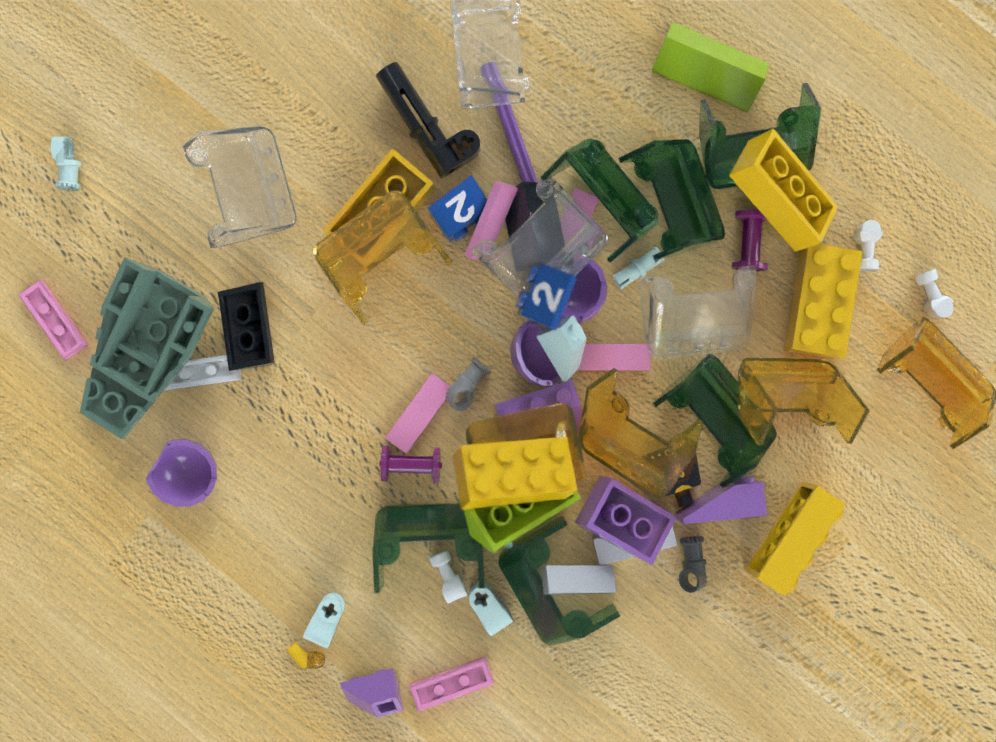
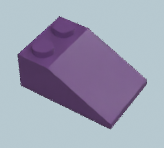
(737, 500)
(625, 519)

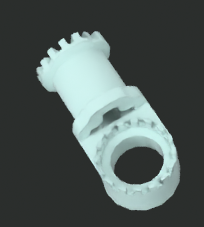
(67, 167)

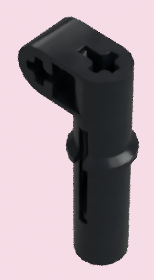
(440, 151)

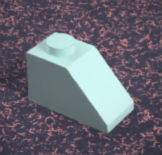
(564, 346)

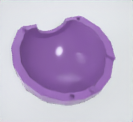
(587, 294)
(530, 358)
(183, 473)

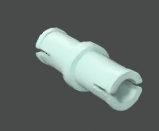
(636, 269)

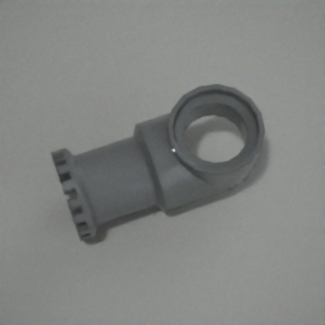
(693, 563)

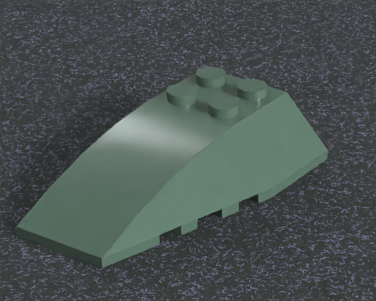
(142, 344)

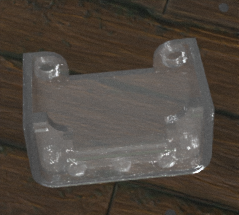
(488, 52)

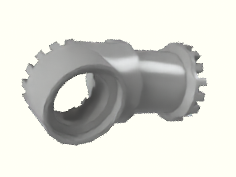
(466, 383)

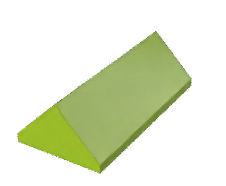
(710, 67)
(502, 524)

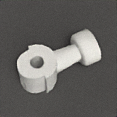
(866, 236)
(936, 305)
(453, 584)

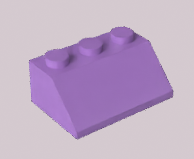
(559, 393)

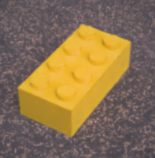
(391, 174)
(784, 190)
(823, 301)
(514, 472)
(795, 537)

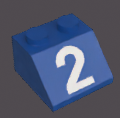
(458, 209)
(545, 295)

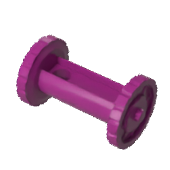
(751, 239)
(410, 464)

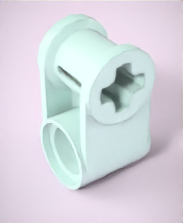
(491, 611)
(323, 622)

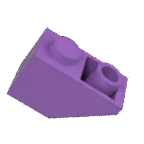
(375, 693)

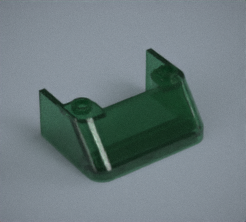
(795, 126)
(611, 188)
(681, 193)
(714, 398)
(422, 523)
(520, 570)

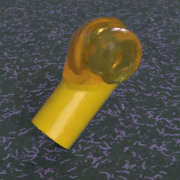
(306, 659)

